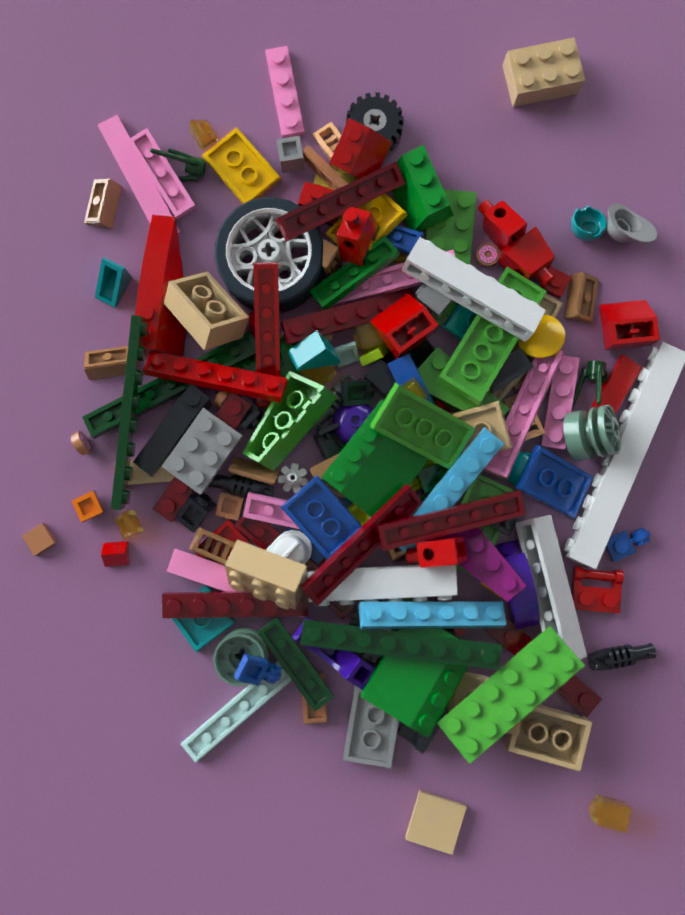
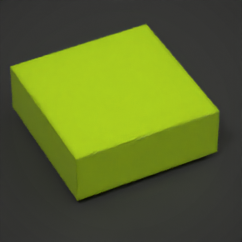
(373, 355)

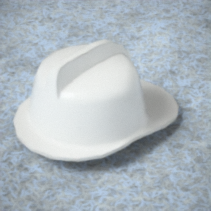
(292, 545)

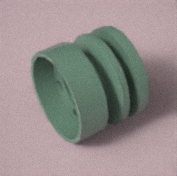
(592, 433)
(227, 655)

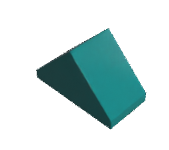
(111, 282)
(313, 353)

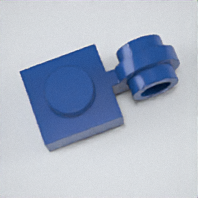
(621, 545)
(254, 669)

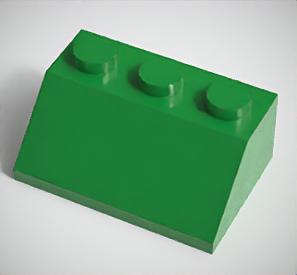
(422, 193)

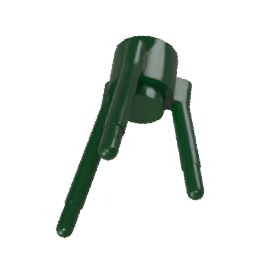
(193, 165)
(596, 374)

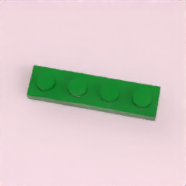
(353, 275)

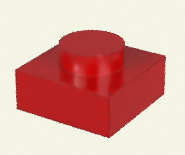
(558, 284)

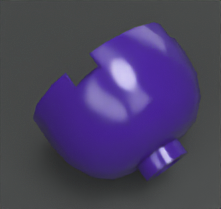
(350, 420)

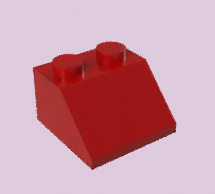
(359, 150)

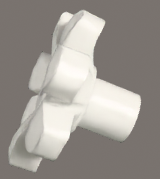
(289, 483)

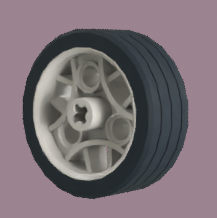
(267, 249)

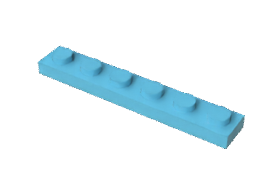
(460, 475)
(431, 615)

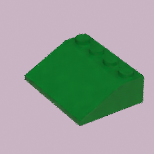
(372, 467)
(414, 688)

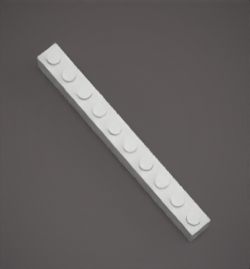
(620, 470)

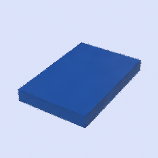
(554, 482)
(321, 516)

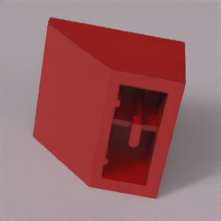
(404, 325)
(628, 325)

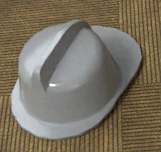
(628, 226)

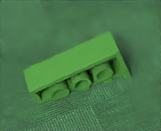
(451, 399)
(288, 421)

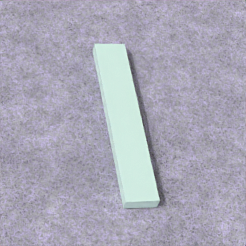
(232, 716)

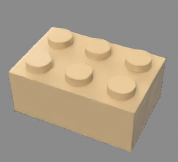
(543, 72)
(206, 310)
(265, 575)
(551, 737)

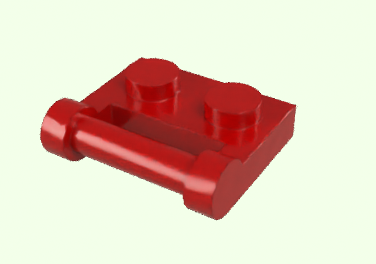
(597, 598)

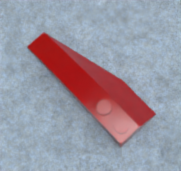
(159, 266)

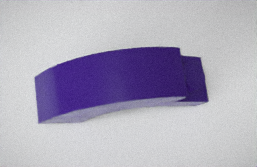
(524, 607)
(347, 663)

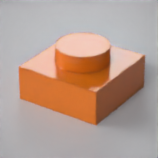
(88, 506)

